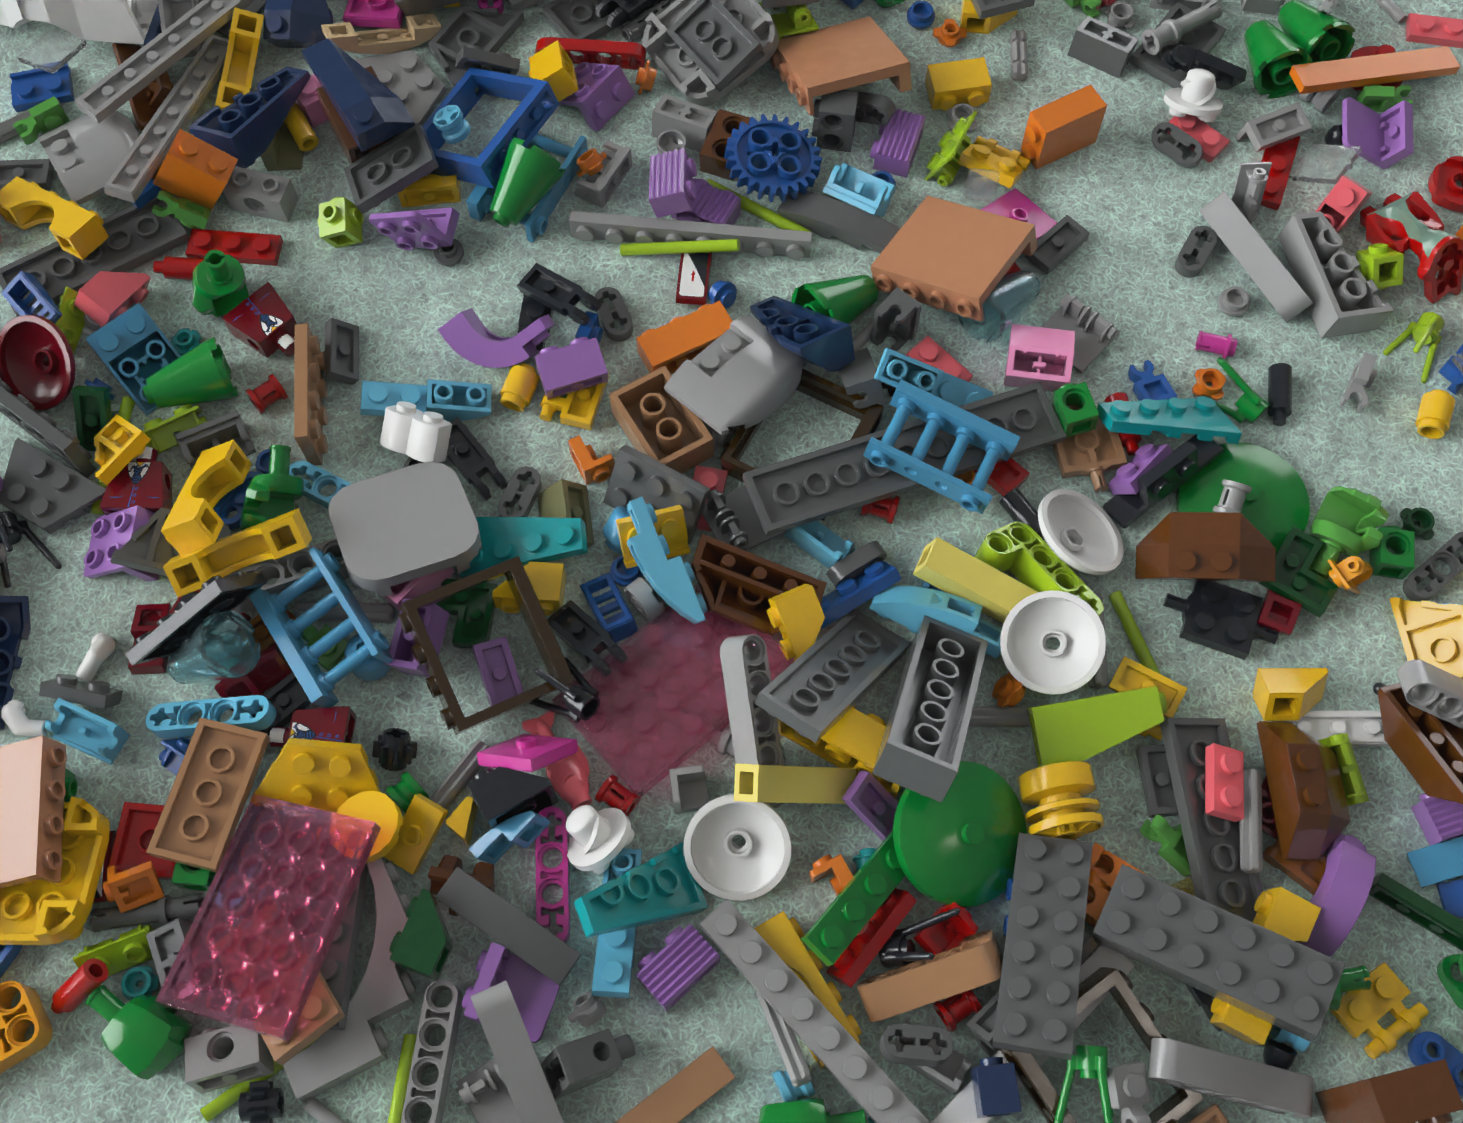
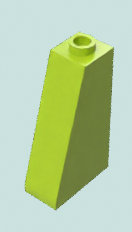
(1093, 724)

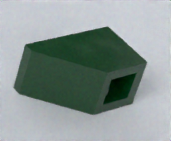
(424, 940)

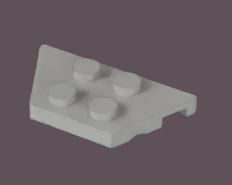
(409, 79)

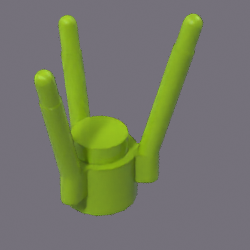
(1424, 332)

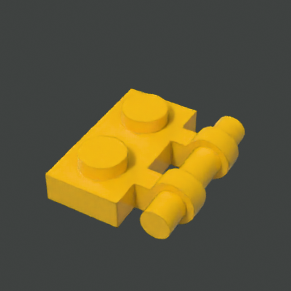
(989, 155)
(577, 408)
(1133, 676)
(1363, 1009)

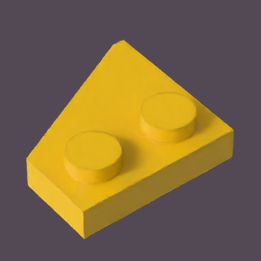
(117, 446)

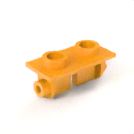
(1350, 573)

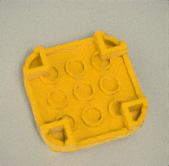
(56, 912)

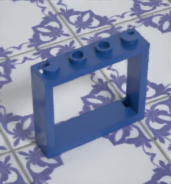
(524, 123)

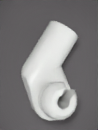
(101, 648)
(15, 718)

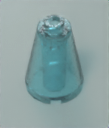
(1003, 305)
(216, 650)

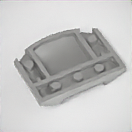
(88, 152)
(737, 377)

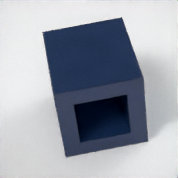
(995, 1088)

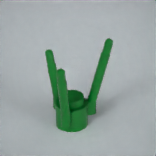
(1249, 404)
(1093, 1064)

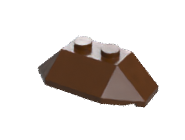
(1205, 549)
(741, 583)
(1424, 744)
(1303, 790)

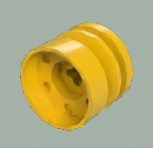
(1059, 794)

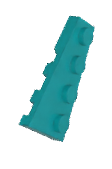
(1169, 418)
(529, 538)
(642, 896)

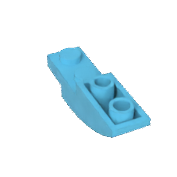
(952, 389)
(444, 397)
(667, 577)
(910, 604)
(616, 949)

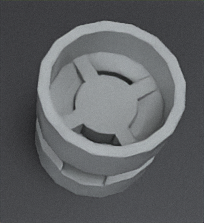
(642, 599)

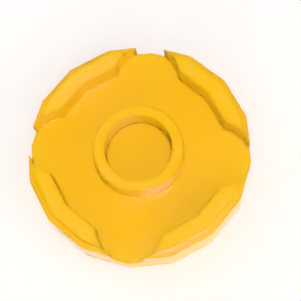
(380, 809)

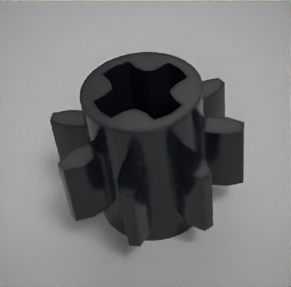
(394, 749)
(261, 1103)

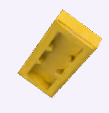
(417, 834)

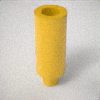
(301, 129)

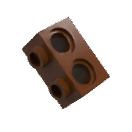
(714, 147)

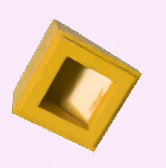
(463, 819)

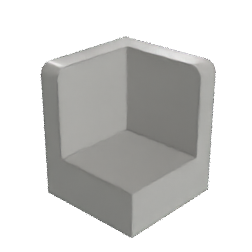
(688, 788)

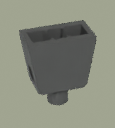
(585, 1061)

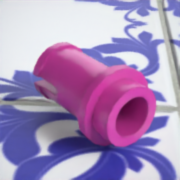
(1216, 344)

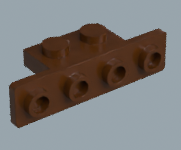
(150, 98)

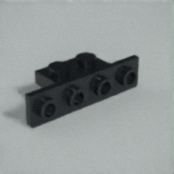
(1163, 480)

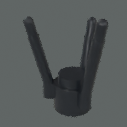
(11, 533)
(580, 701)
(901, 951)

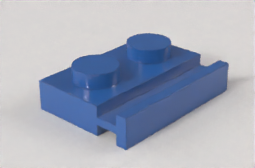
(37, 86)

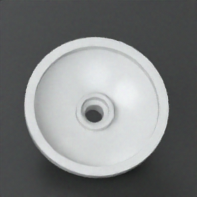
(1080, 532)
(1048, 616)
(734, 869)

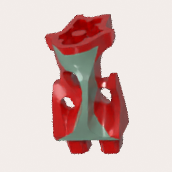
(1414, 225)

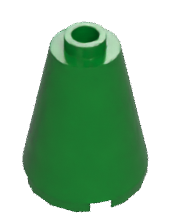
(1316, 31)
(1271, 58)
(523, 182)
(838, 298)
(193, 378)

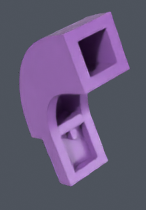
(480, 346)
(1341, 893)

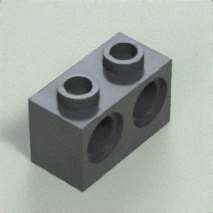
(835, 120)

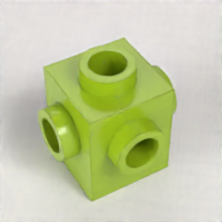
(340, 222)
(1381, 265)

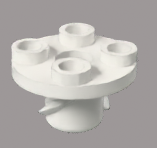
(1195, 96)
(597, 837)

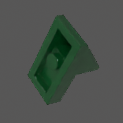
(91, 412)

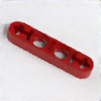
(632, 54)

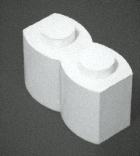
(415, 433)

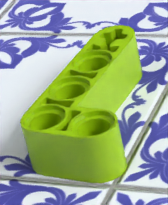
(1033, 562)

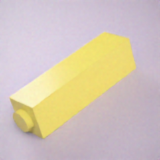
(970, 578)
(791, 783)

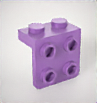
(600, 93)
(1382, 136)
(418, 227)
(112, 533)
(530, 988)

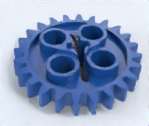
(773, 158)

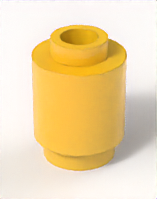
(519, 387)
(1435, 414)

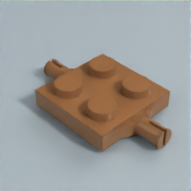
(1090, 454)

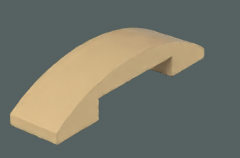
(383, 41)

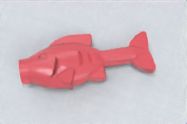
(567, 775)

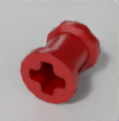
(266, 393)
(877, 509)
(617, 795)
(957, 1008)

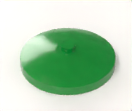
(1276, 497)
(964, 844)

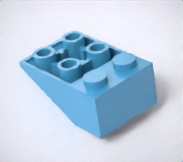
(133, 351)

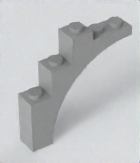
(381, 993)

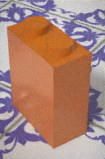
(1063, 126)
(195, 170)

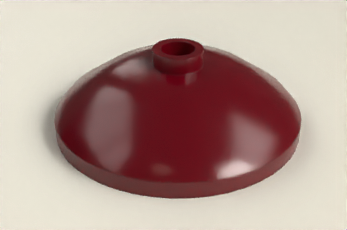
(36, 361)

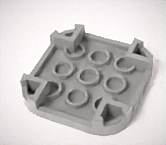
(679, 67)
(404, 526)

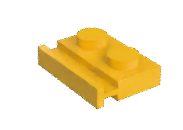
(669, 523)

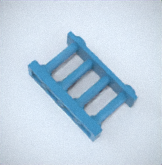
(536, 222)
(954, 420)
(288, 632)

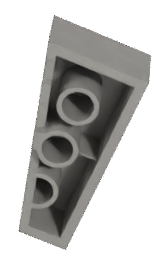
(1331, 278)

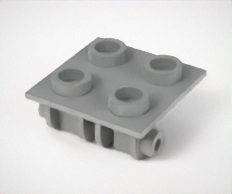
(1090, 329)
(488, 1095)

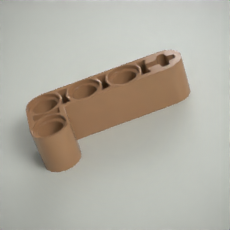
(927, 981)

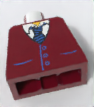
(263, 322)
(141, 484)
(321, 724)

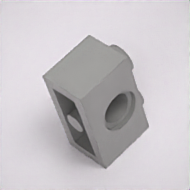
(261, 194)
(209, 1070)

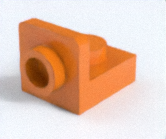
(587, 463)
(834, 866)
(133, 886)

